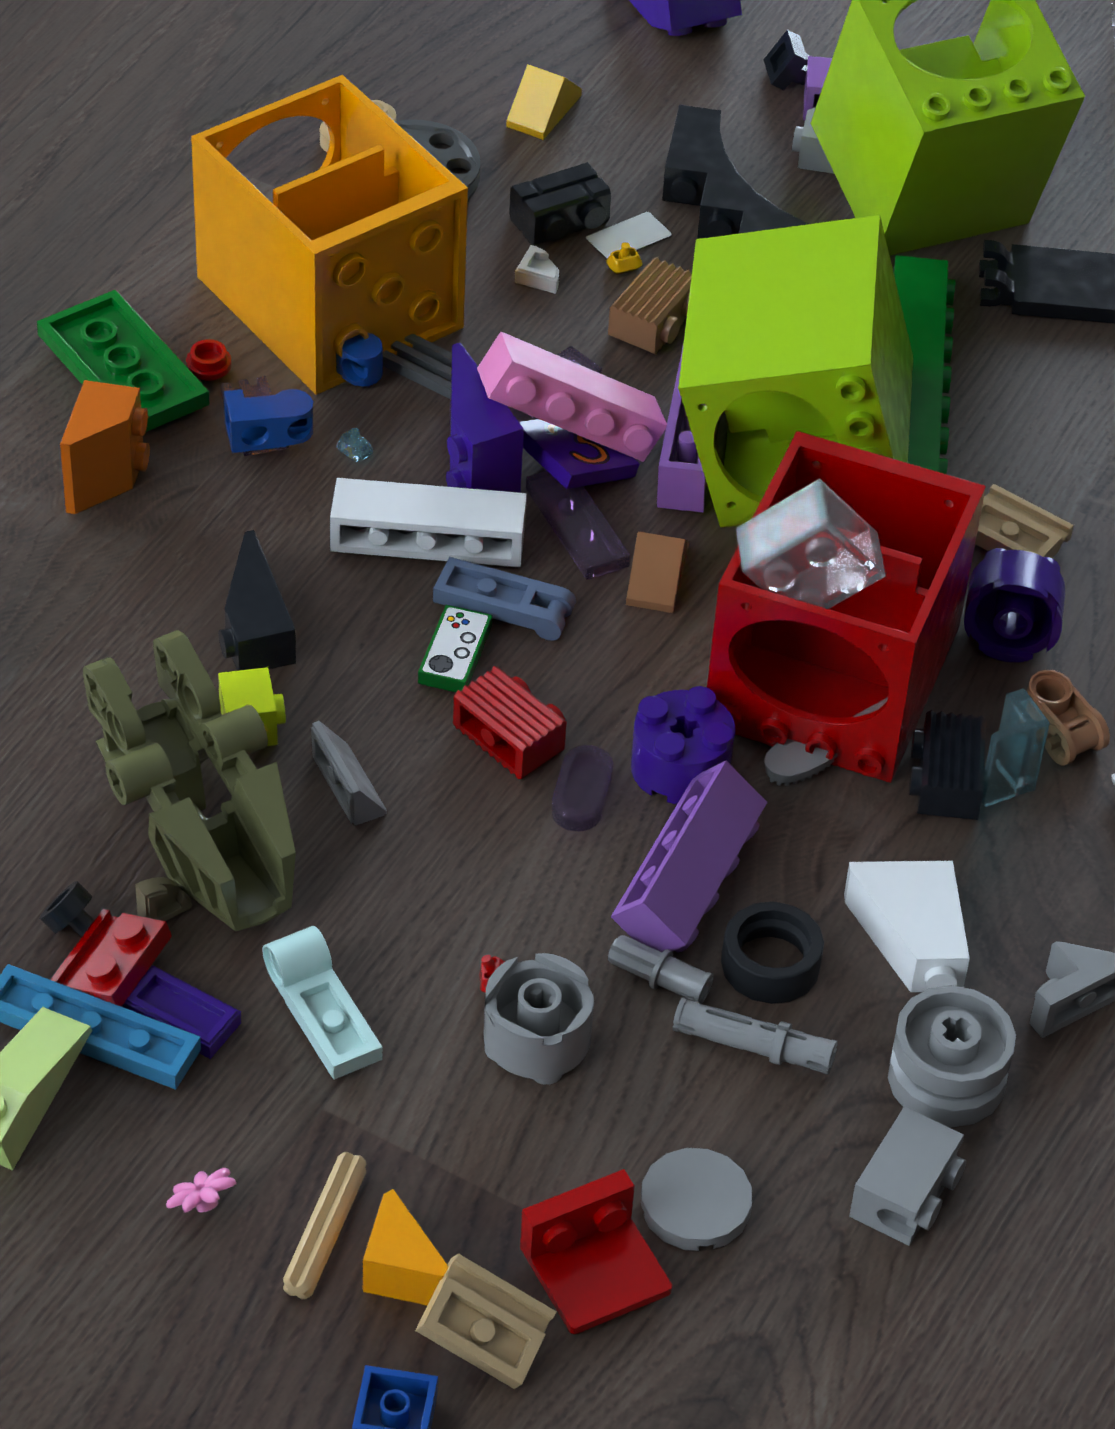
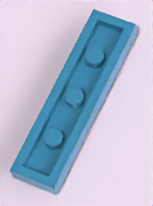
(117, 1033)

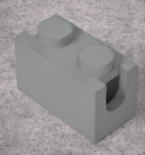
(907, 1177)

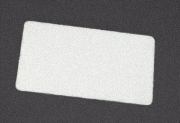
(636, 231)

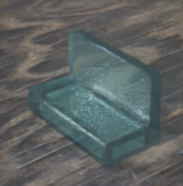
(1015, 750)

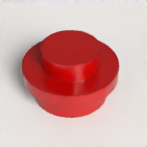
(209, 360)

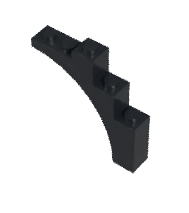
(704, 176)

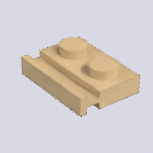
(1019, 525)
(486, 1321)

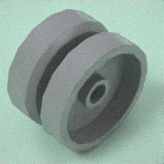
(951, 1055)

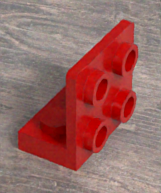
(592, 1253)

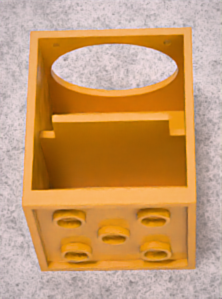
(340, 251)

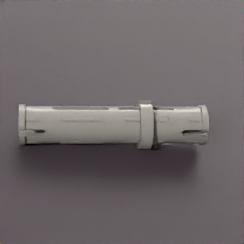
(764, 1038)

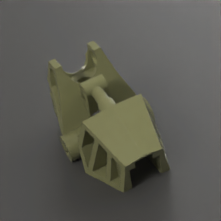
(229, 863)

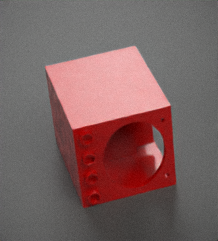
(877, 644)

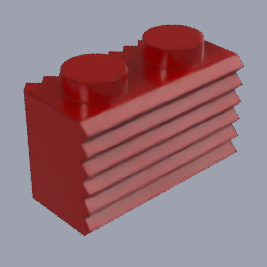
(509, 722)

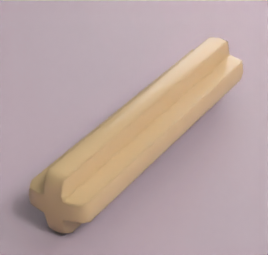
(324, 1225)

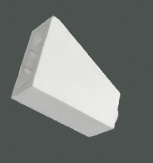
(912, 919)

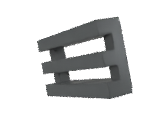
(429, 356)

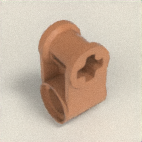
(1067, 716)

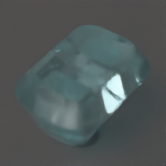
(354, 445)

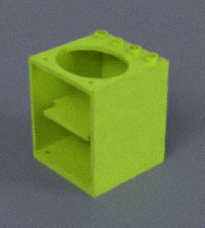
(947, 130)
(790, 339)

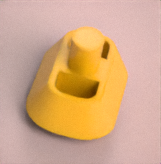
(624, 259)

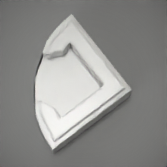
(537, 270)

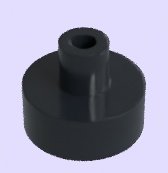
(69, 910)

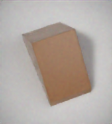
(656, 571)

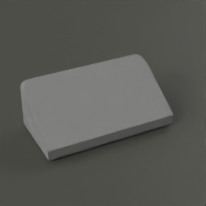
(345, 776)

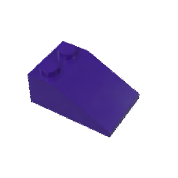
(682, 15)
(484, 434)

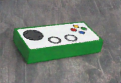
(455, 649)

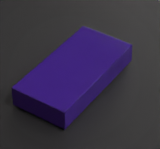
(184, 1007)

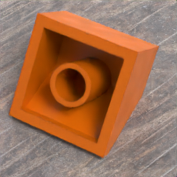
(103, 445)

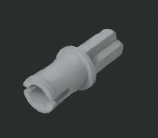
(660, 969)

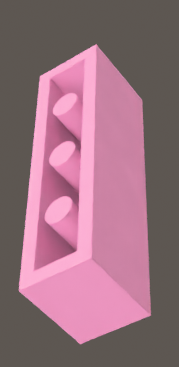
(571, 396)

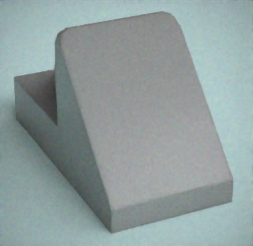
(1078, 985)

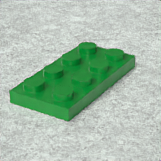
(114, 345)

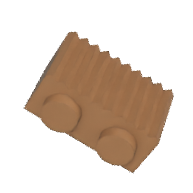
(652, 307)

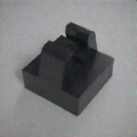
(787, 61)

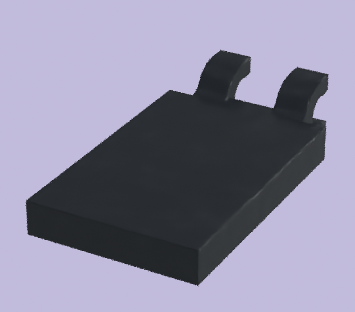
(1049, 282)

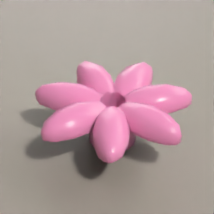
(203, 1192)

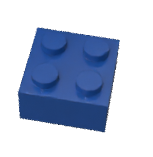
(395, 1399)

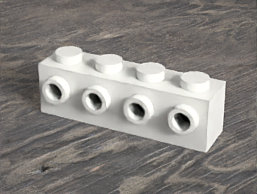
(427, 522)

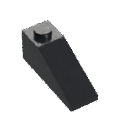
(256, 618)

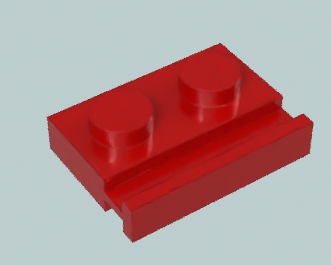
(113, 956)

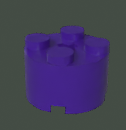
(1015, 604)
(678, 739)

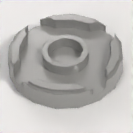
(696, 1198)

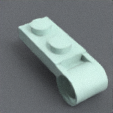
(319, 1002)

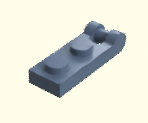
(505, 597)

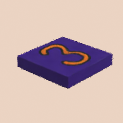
(573, 458)

